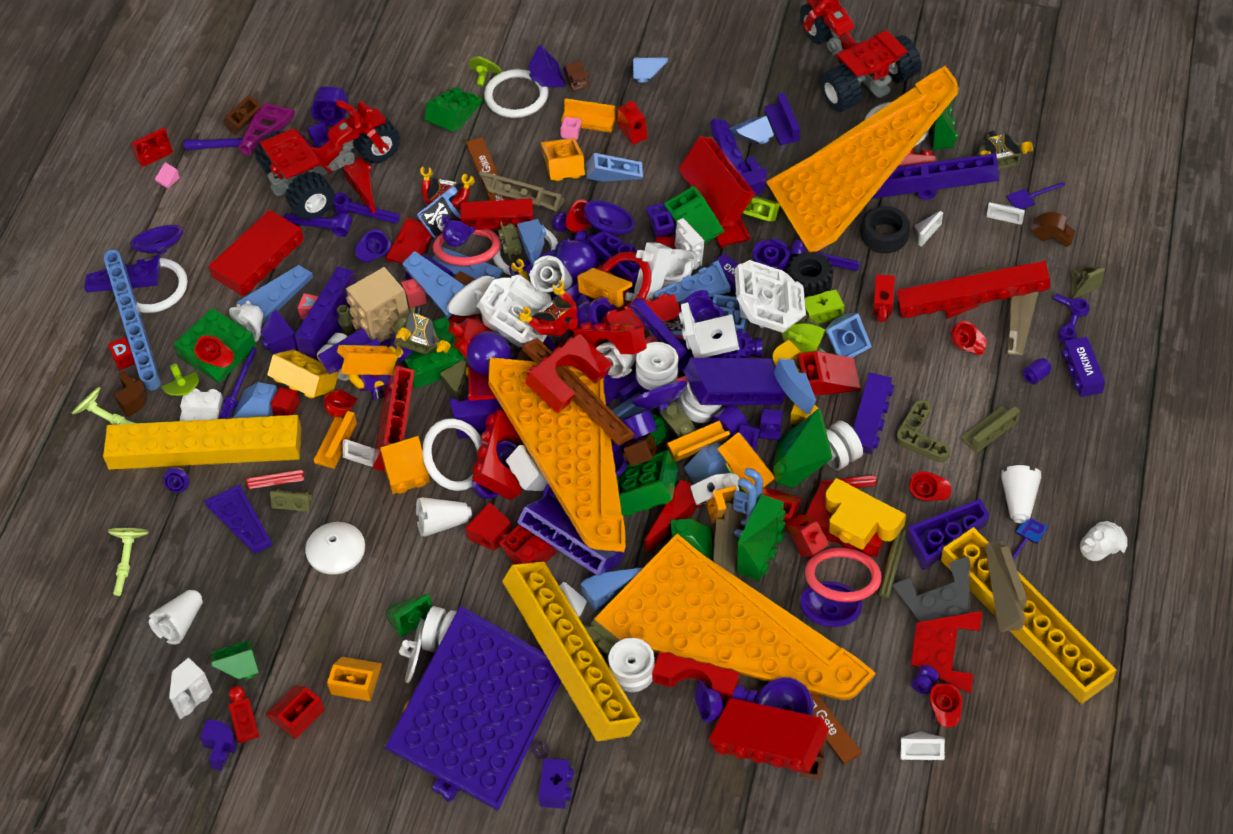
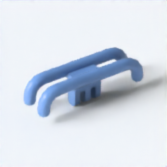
(746, 502)

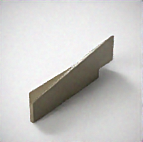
(519, 190)
(1020, 317)
(725, 541)
(1006, 587)

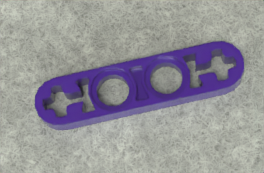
(656, 326)

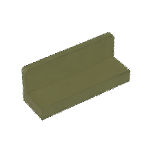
(990, 428)

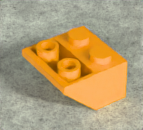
(354, 678)

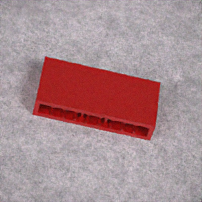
(717, 181)
(256, 253)
(393, 412)
(769, 735)

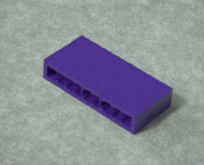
(322, 319)
(734, 381)
(553, 525)

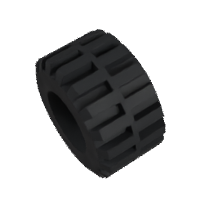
(813, 265)

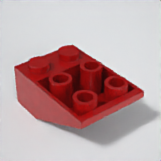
(829, 372)

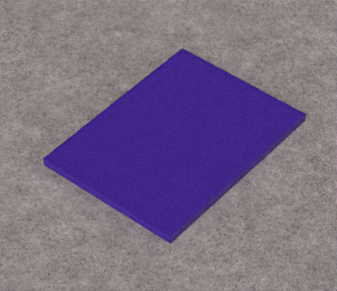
(476, 708)

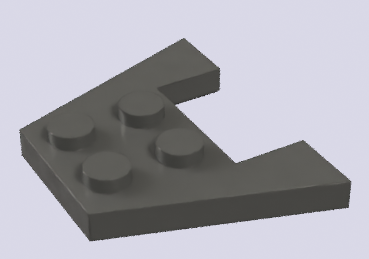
(943, 601)

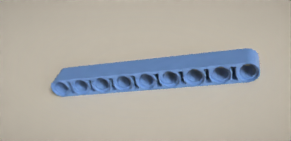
(120, 281)

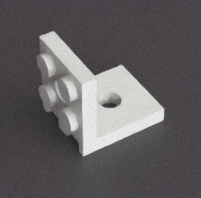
(700, 335)

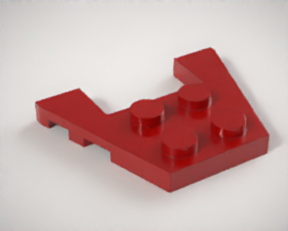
(936, 646)

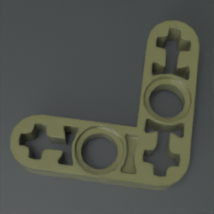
(914, 433)

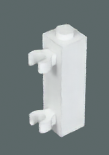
(658, 258)

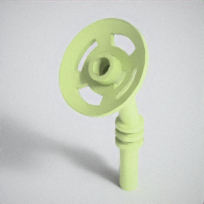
(90, 404)
(127, 536)

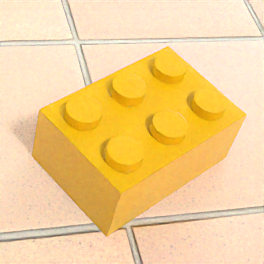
(302, 373)

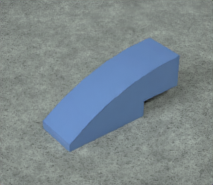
(795, 384)

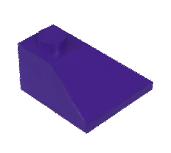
(545, 69)
(278, 335)

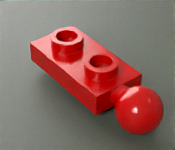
(242, 715)

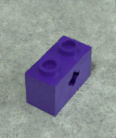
(551, 794)

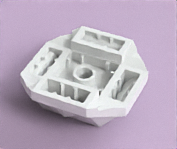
(768, 296)
(502, 306)

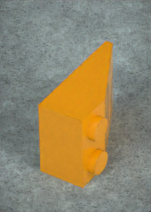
(563, 159)
(405, 465)

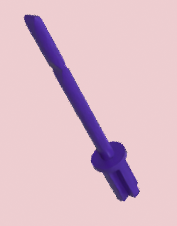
(231, 402)

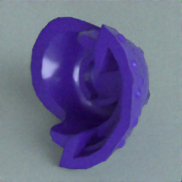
(455, 232)
(703, 307)

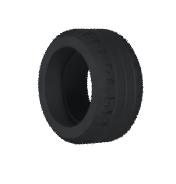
(889, 216)

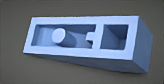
(611, 168)
(532, 238)
(605, 587)

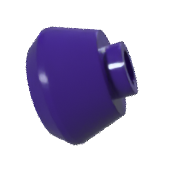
(176, 480)

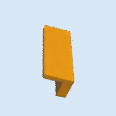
(593, 115)
(601, 284)
(366, 359)
(697, 440)
(332, 445)
(742, 456)
(716, 504)

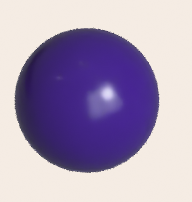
(577, 257)
(484, 346)

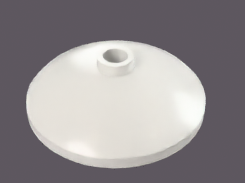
(338, 555)

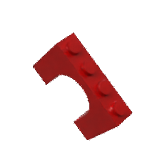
(575, 353)
(488, 468)
(819, 512)

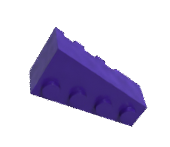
(608, 245)
(872, 410)
(473, 413)
(935, 533)

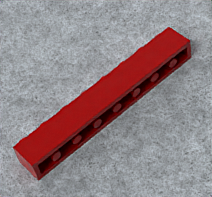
(974, 289)

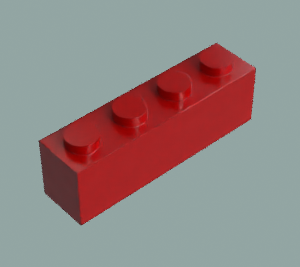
(490, 213)
(665, 308)

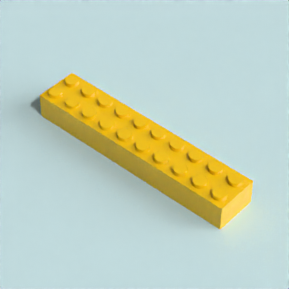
(202, 442)
(1044, 631)
(571, 651)

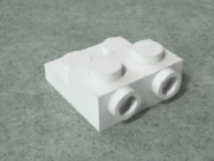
(689, 240)
(201, 405)

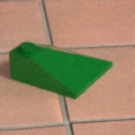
(802, 451)

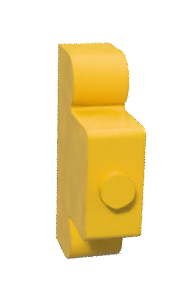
(860, 516)

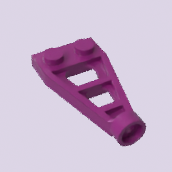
(268, 112)

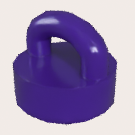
(559, 222)

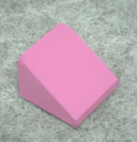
(570, 128)
(167, 175)

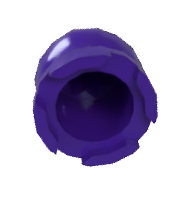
(594, 311)

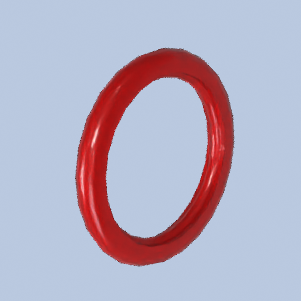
(647, 275)

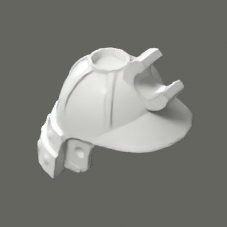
(679, 266)
(248, 317)
(1103, 540)

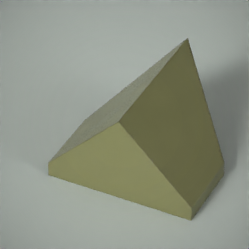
(1085, 280)

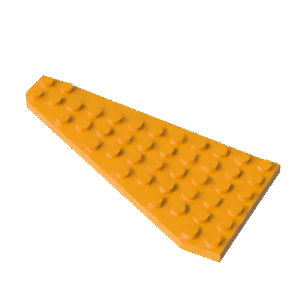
(840, 179)
(567, 450)
(709, 615)

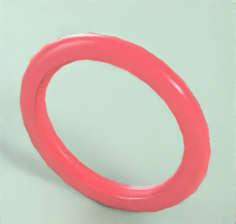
(468, 261)
(843, 596)

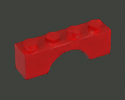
(627, 338)
(672, 669)

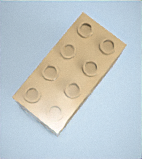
(377, 304)

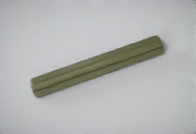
(892, 564)

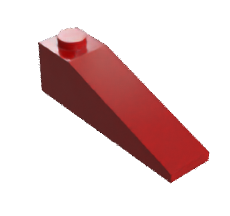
(359, 178)
(680, 507)

